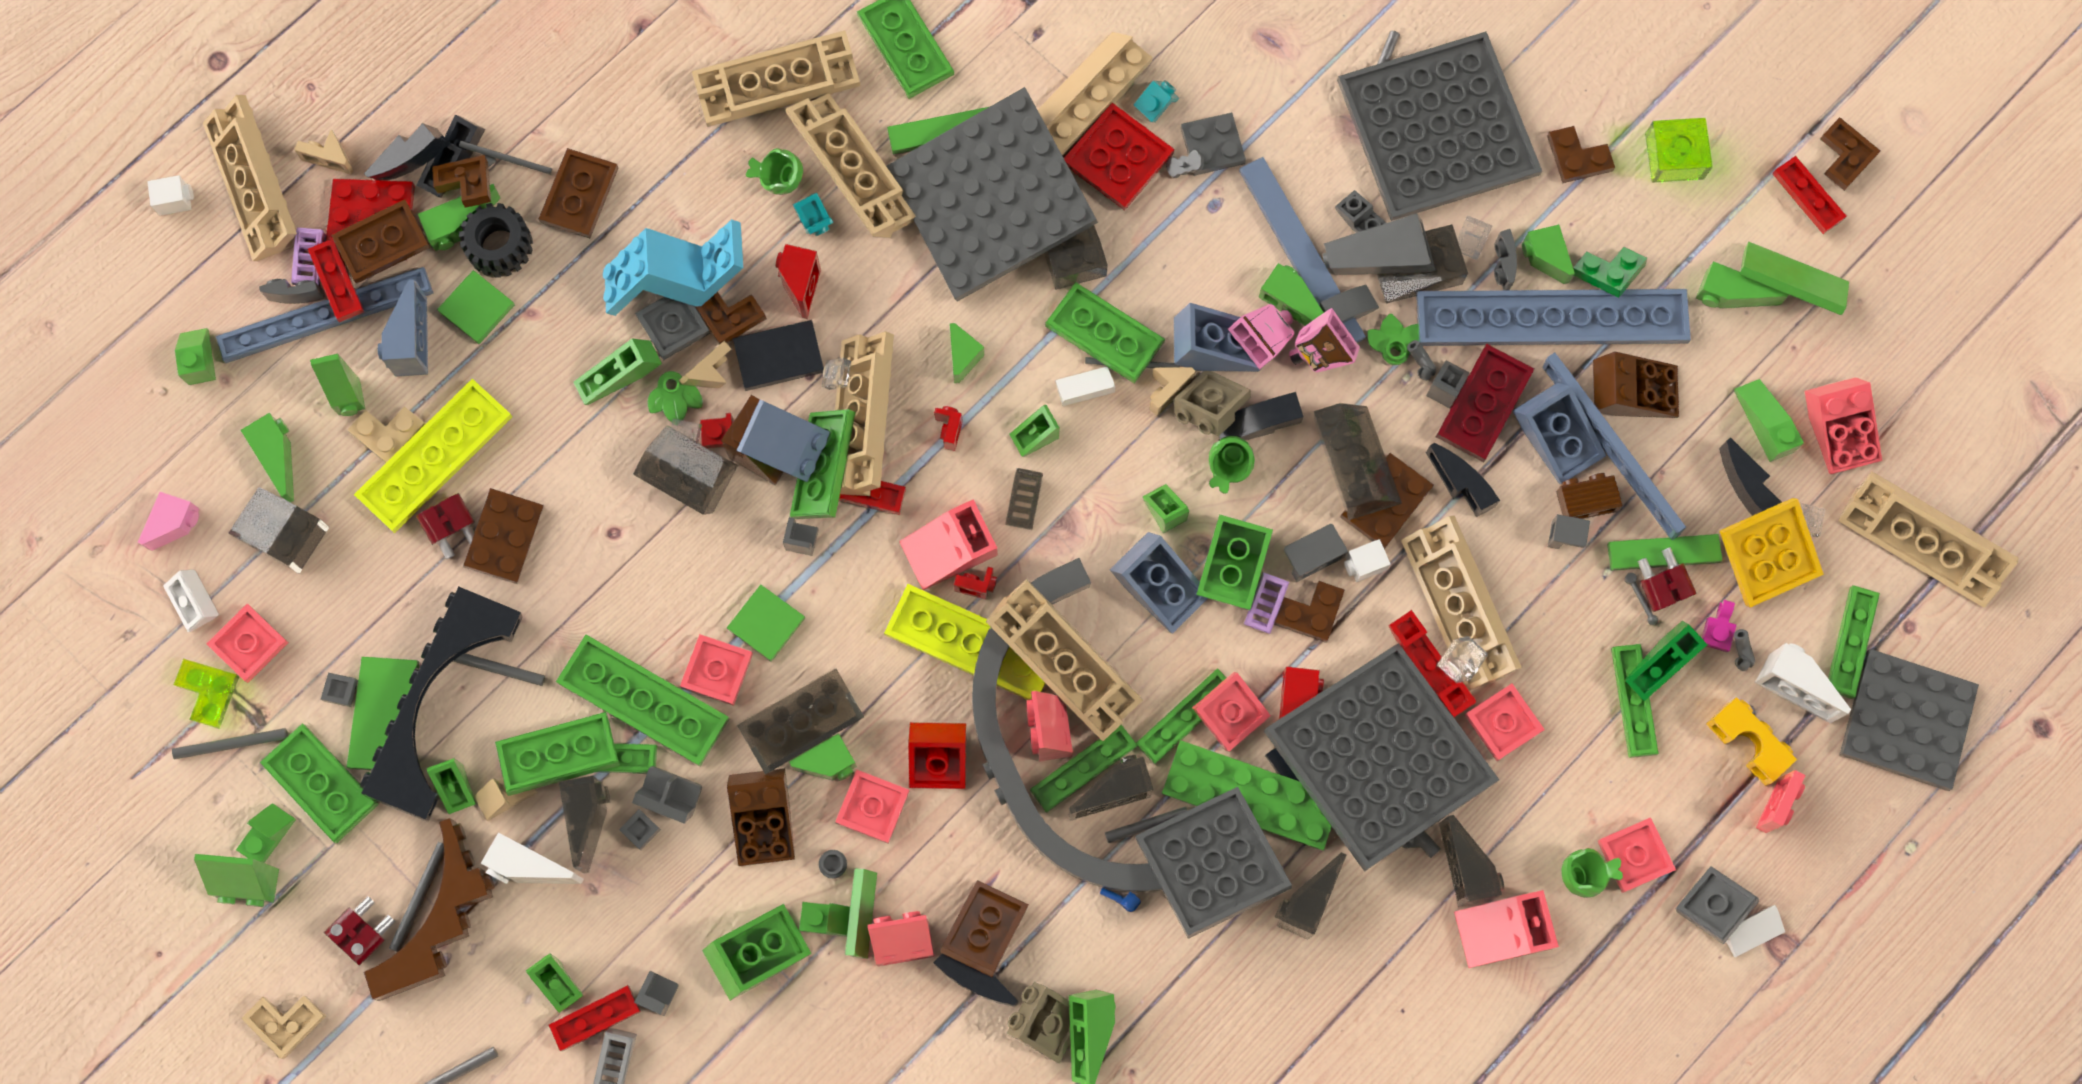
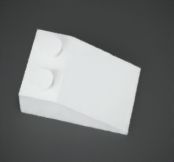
(1802, 682)
(516, 862)

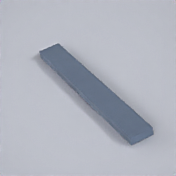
(1292, 235)
(315, 318)
(1618, 452)

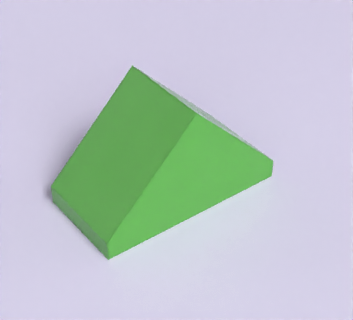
(965, 352)
(1036, 432)
(1166, 508)
(452, 785)

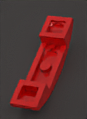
(1413, 639)

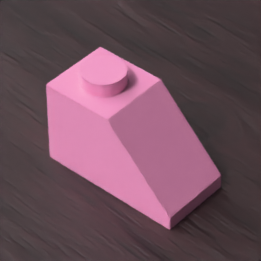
(168, 521)

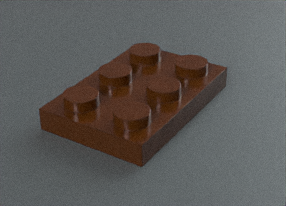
(578, 193)
(380, 241)
(1387, 522)
(503, 536)
(984, 928)

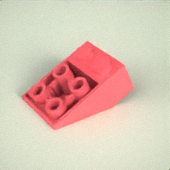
(1844, 424)
(949, 545)
(1051, 730)
(1506, 929)
(901, 939)

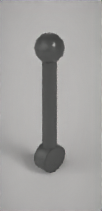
(1631, 579)

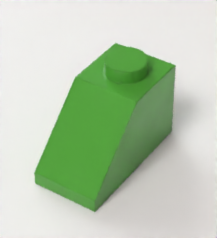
(1549, 253)
(195, 357)
(826, 760)

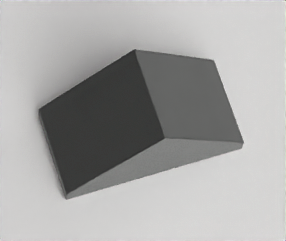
(1447, 384)

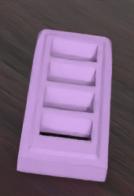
(299, 256)
(1283, 584)

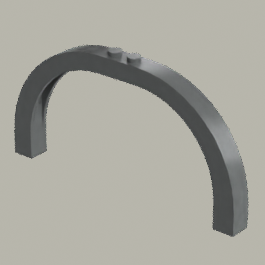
(1054, 586)

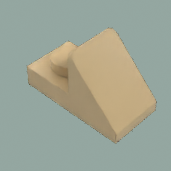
(329, 156)
(705, 372)
(1174, 382)
(494, 799)

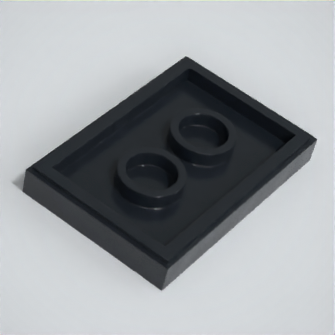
(778, 355)

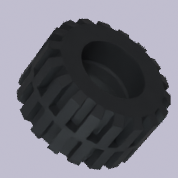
(481, 226)

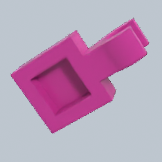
(1718, 631)

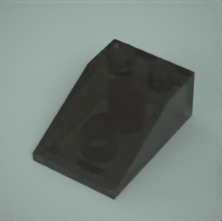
(1077, 260)
(1448, 264)
(279, 529)
(1120, 786)
(584, 814)
(1470, 868)
(1305, 907)

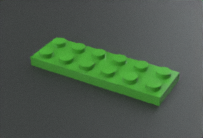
(643, 700)
(1275, 800)

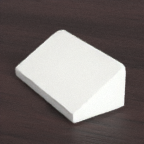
(1085, 386)
(190, 599)
(1756, 931)

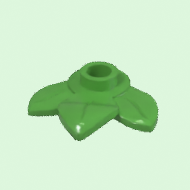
(1393, 336)
(675, 401)

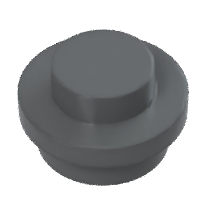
(832, 864)

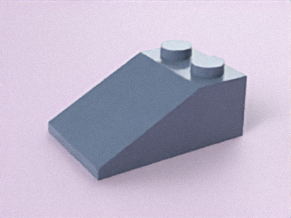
(406, 334)
(1206, 342)
(1560, 431)
(783, 440)
(1159, 581)

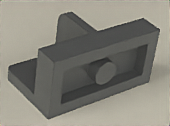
(1315, 552)
(668, 795)

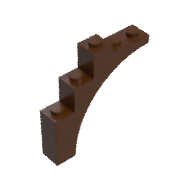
(419, 959)

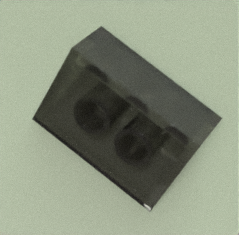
(685, 470)

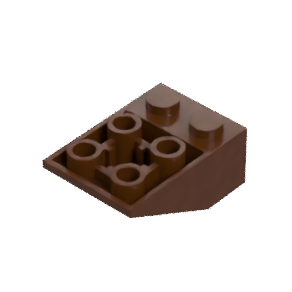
(1635, 386)
(761, 817)

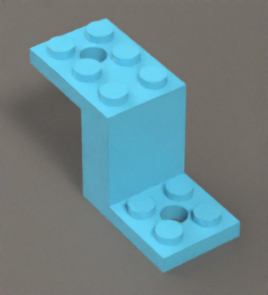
(673, 267)

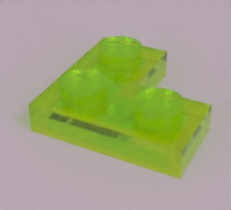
(214, 691)

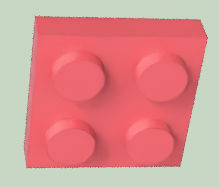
(247, 643)
(716, 669)
(1231, 711)
(1504, 722)
(872, 806)
(1778, 808)
(1640, 853)

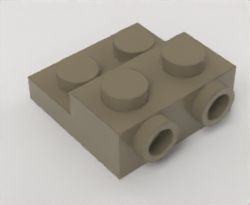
(1210, 402)
(1042, 1022)

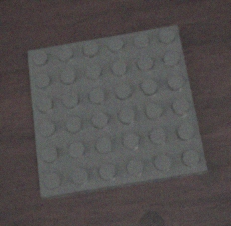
(1439, 126)
(992, 194)
(1381, 756)

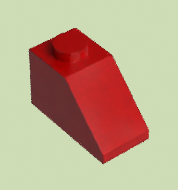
(1298, 687)

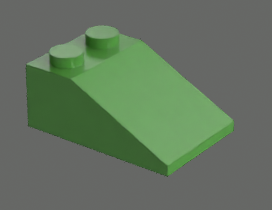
(1234, 562)
(237, 879)
(756, 951)

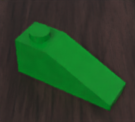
(1665, 660)

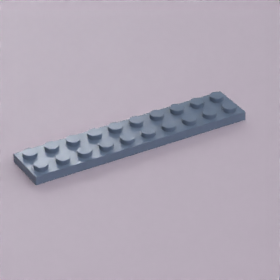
(1552, 317)

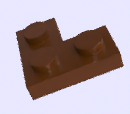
(1854, 153)
(1574, 161)
(467, 174)
(733, 321)
(1312, 620)

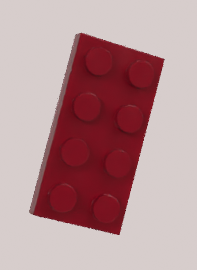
(1485, 403)

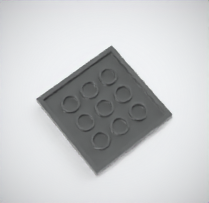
(1909, 720)
(1213, 862)

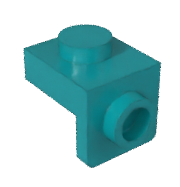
(1156, 99)
(813, 215)

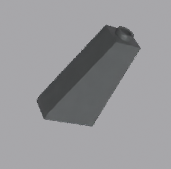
(1384, 249)

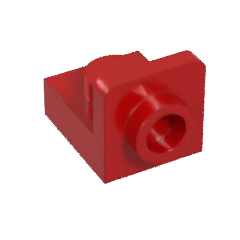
(714, 430)
(951, 431)
(972, 586)

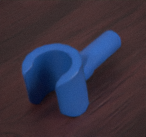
(1129, 903)

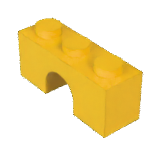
(1770, 755)

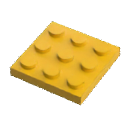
(1771, 552)

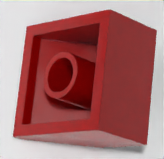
(799, 275)
(937, 755)

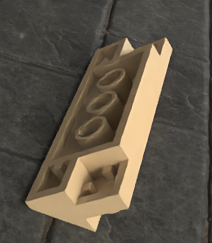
(776, 78)
(1092, 88)
(852, 164)
(250, 179)
(868, 397)
(1928, 539)
(1460, 597)
(1064, 659)

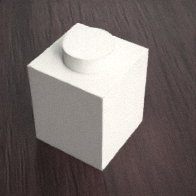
(170, 195)
(1366, 561)

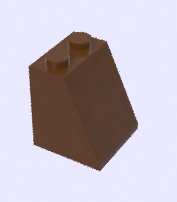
(733, 438)

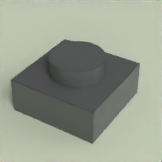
(339, 689)
(639, 829)

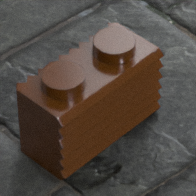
(1589, 497)

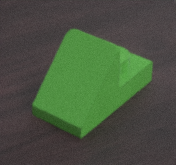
(266, 833)
(824, 919)
(554, 982)

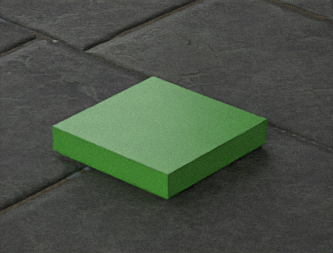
(476, 307)
(766, 623)

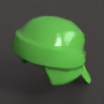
(778, 172)
(1230, 462)
(1587, 872)

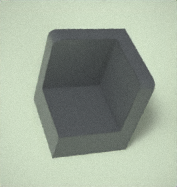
(1568, 531)
(800, 537)
(657, 993)

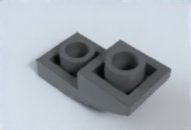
(1358, 212)
(1506, 267)
(282, 292)
(1351, 303)

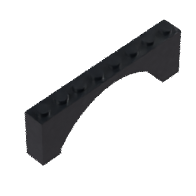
(397, 771)

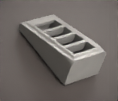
(620, 1036)

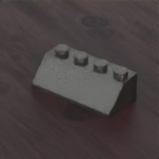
(1356, 459)
(800, 720)

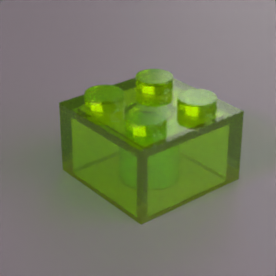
(1678, 150)

